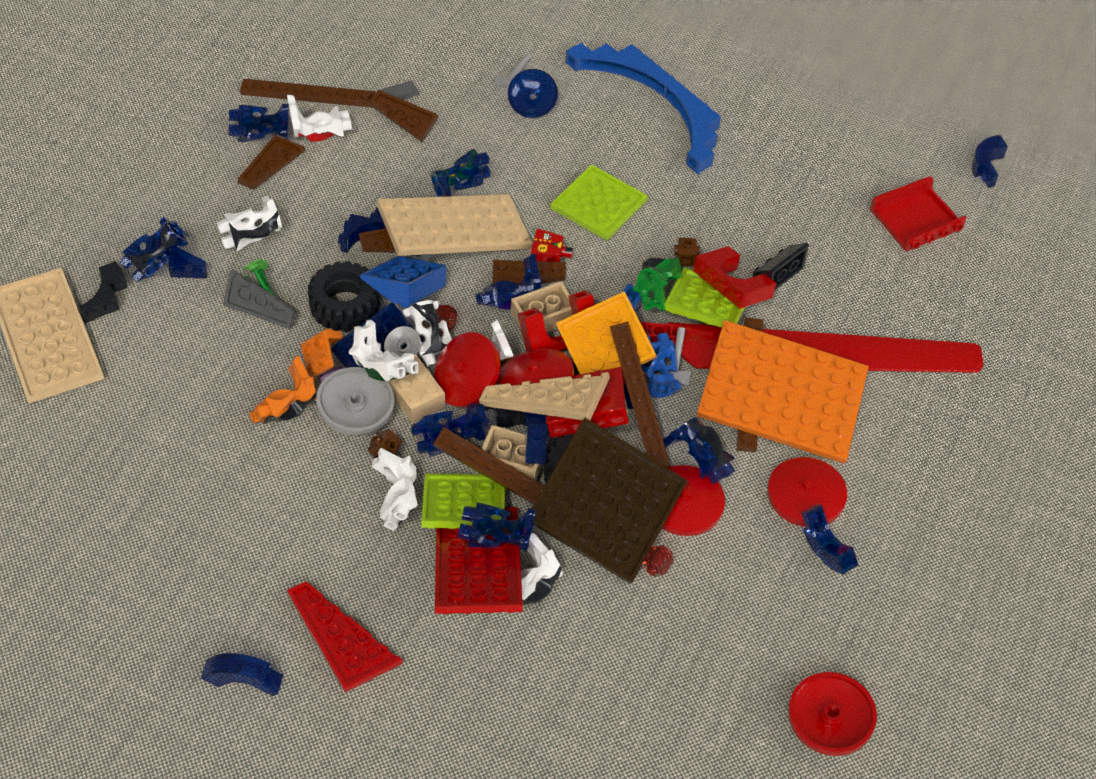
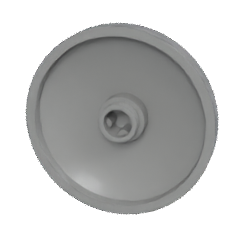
(354, 401)

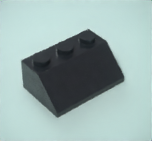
(785, 264)

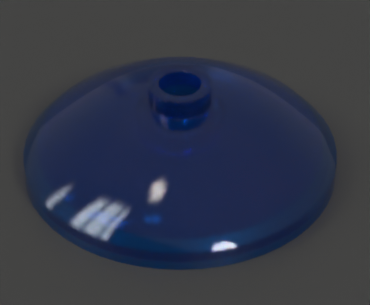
(532, 83)

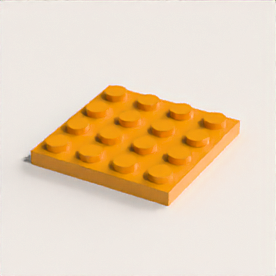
(590, 337)

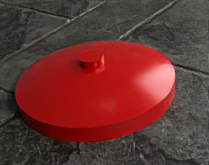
(535, 366)
(467, 368)
(802, 484)
(698, 505)
(832, 713)

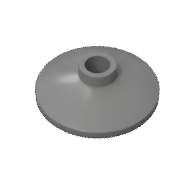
(400, 337)

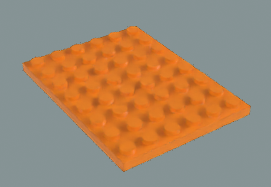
(783, 391)

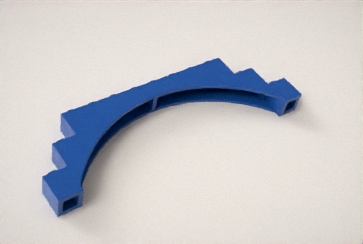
(634, 64)

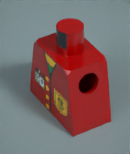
(550, 247)

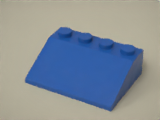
(406, 279)

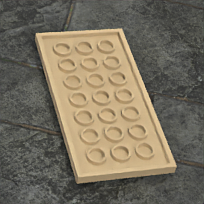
(453, 224)
(47, 336)

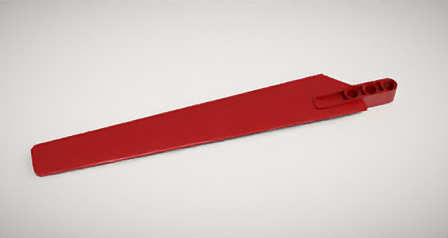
(873, 351)

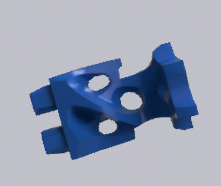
(664, 384)

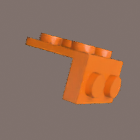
(318, 353)

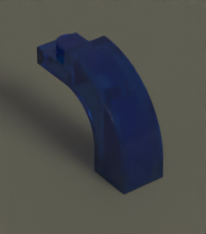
(987, 151)
(826, 546)
(242, 669)

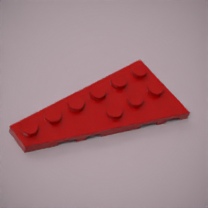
(343, 642)

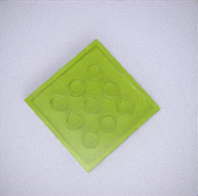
(599, 202)
(700, 301)
(449, 493)

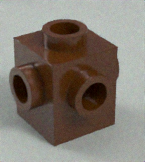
(688, 248)
(386, 440)

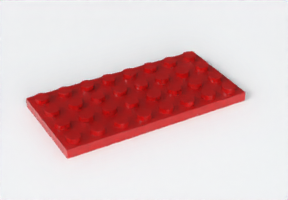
(476, 577)

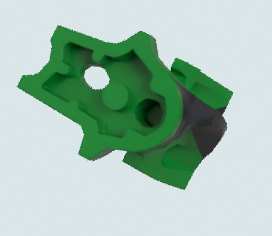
(654, 277)

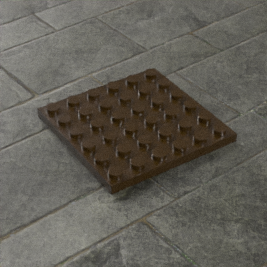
(607, 500)

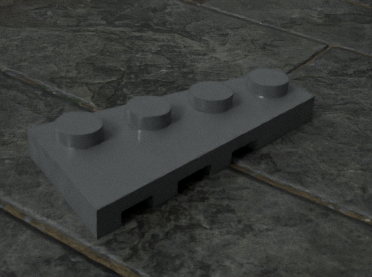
(253, 300)

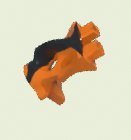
(285, 403)

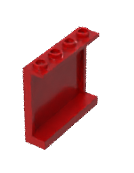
(915, 214)
(608, 413)

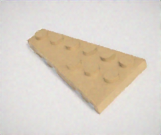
(551, 397)

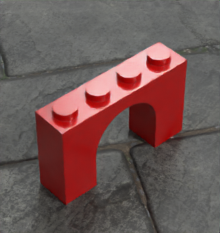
(741, 292)
(534, 329)

